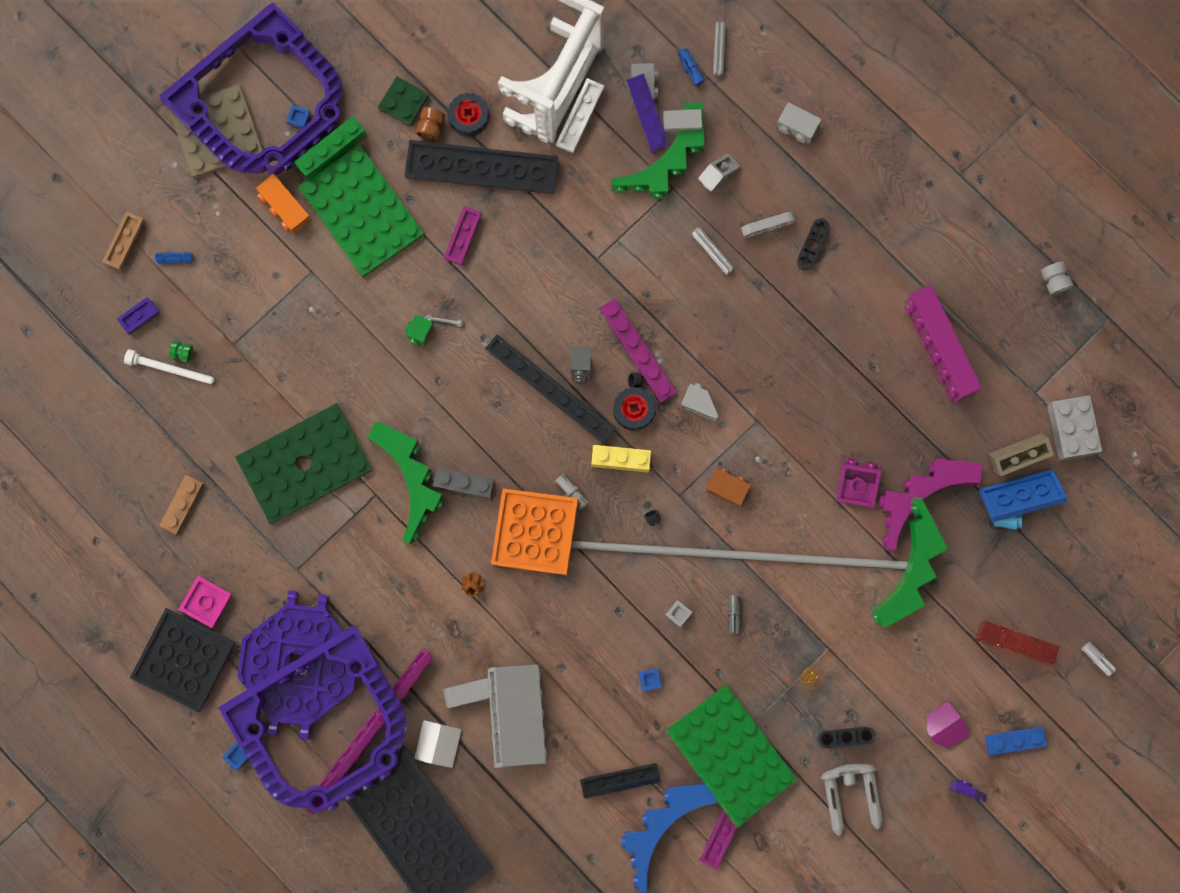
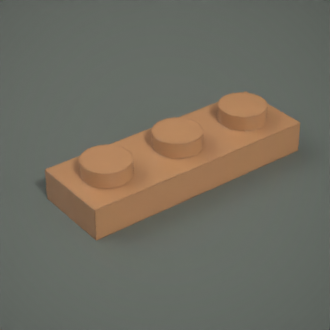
(123, 241)
(181, 504)

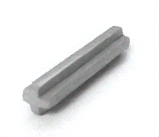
(719, 49)
(712, 250)

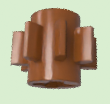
(472, 584)

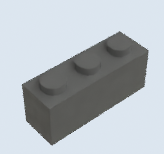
(580, 364)
(463, 483)

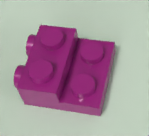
(858, 483)

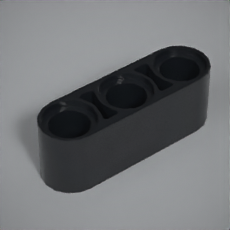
(855, 733)

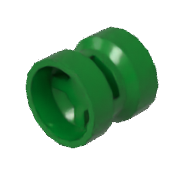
(181, 351)

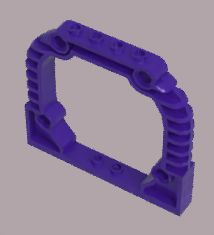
(266, 27)
(245, 710)

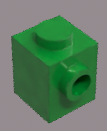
(419, 330)

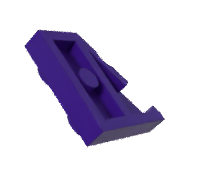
(965, 788)

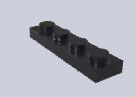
(620, 780)

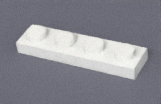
(580, 115)

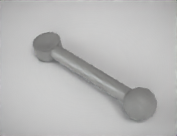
(459, 323)

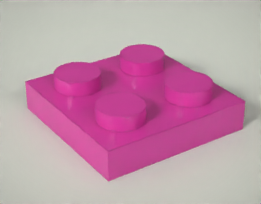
(205, 602)

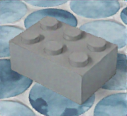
(1074, 428)

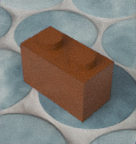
(728, 487)

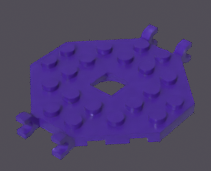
(268, 650)

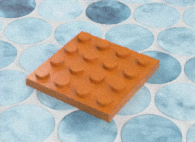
(535, 531)

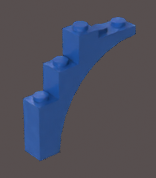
(642, 842)

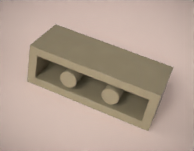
(1021, 454)

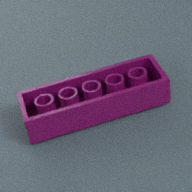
(942, 344)

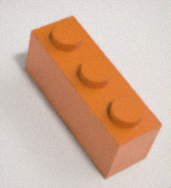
(283, 204)

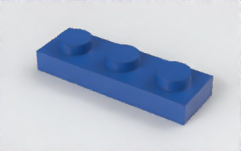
(1015, 740)

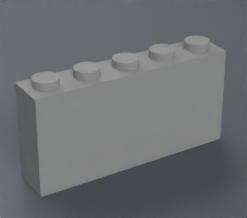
(517, 715)

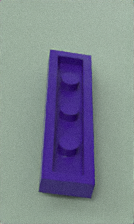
(647, 112)

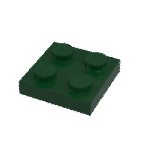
(403, 101)

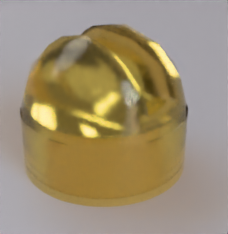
(809, 676)

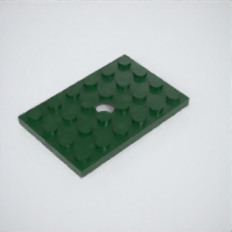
(333, 456)

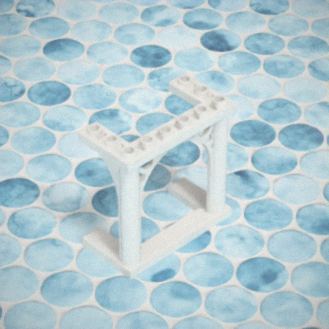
(544, 90)

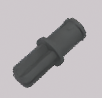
(734, 614)

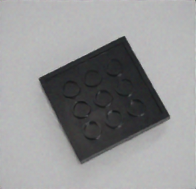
(182, 660)

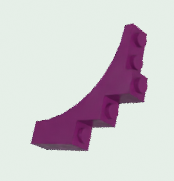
(943, 475)

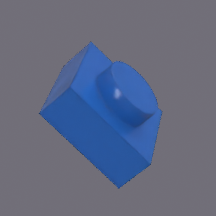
(298, 116)
(649, 679)

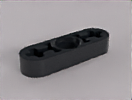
(823, 233)

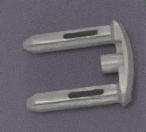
(848, 772)

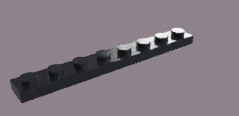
(550, 389)

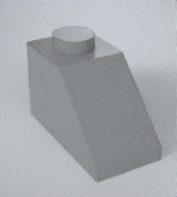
(718, 172)
(699, 402)

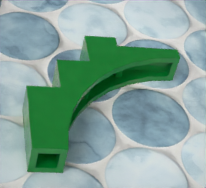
(672, 162)
(422, 499)

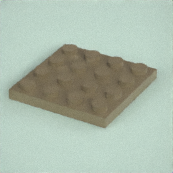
(232, 118)

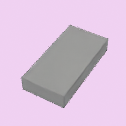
(682, 120)

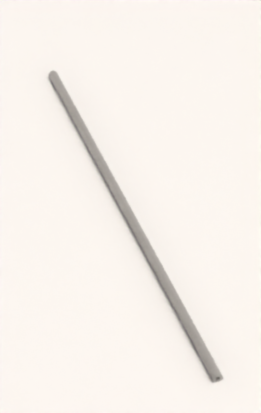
(739, 555)

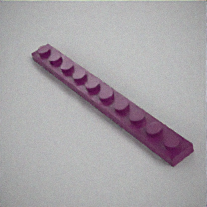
(373, 724)

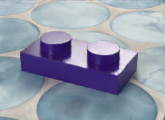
(138, 315)

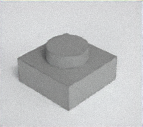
(678, 613)

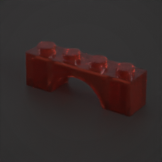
(1017, 642)

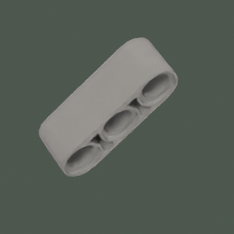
(466, 693)

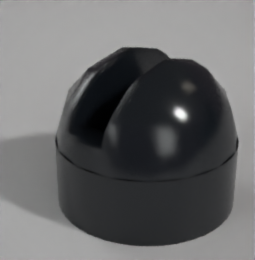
(635, 380)
(652, 517)

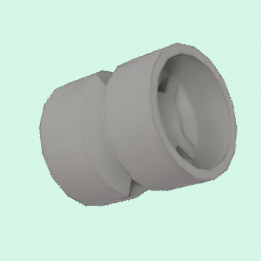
(1057, 279)

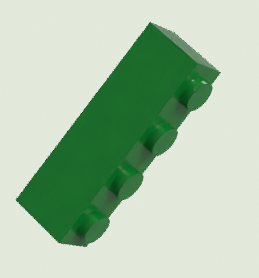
(331, 148)

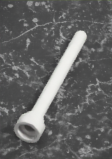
(133, 357)

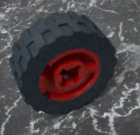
(468, 114)
(634, 409)

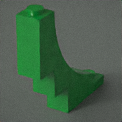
(925, 544)

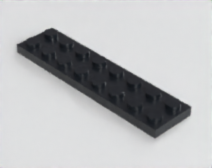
(481, 167)

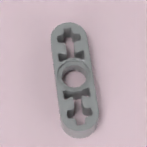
(768, 224)

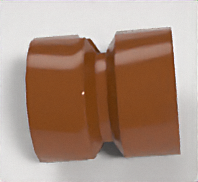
(430, 124)

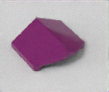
(946, 726)

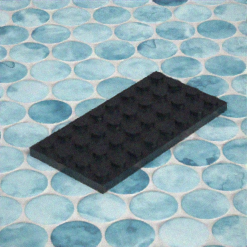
(419, 830)

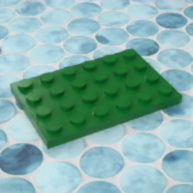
(361, 211)
(731, 755)

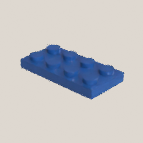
(1022, 495)

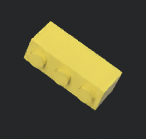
(621, 458)

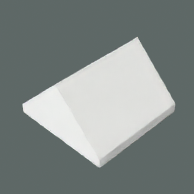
(437, 744)

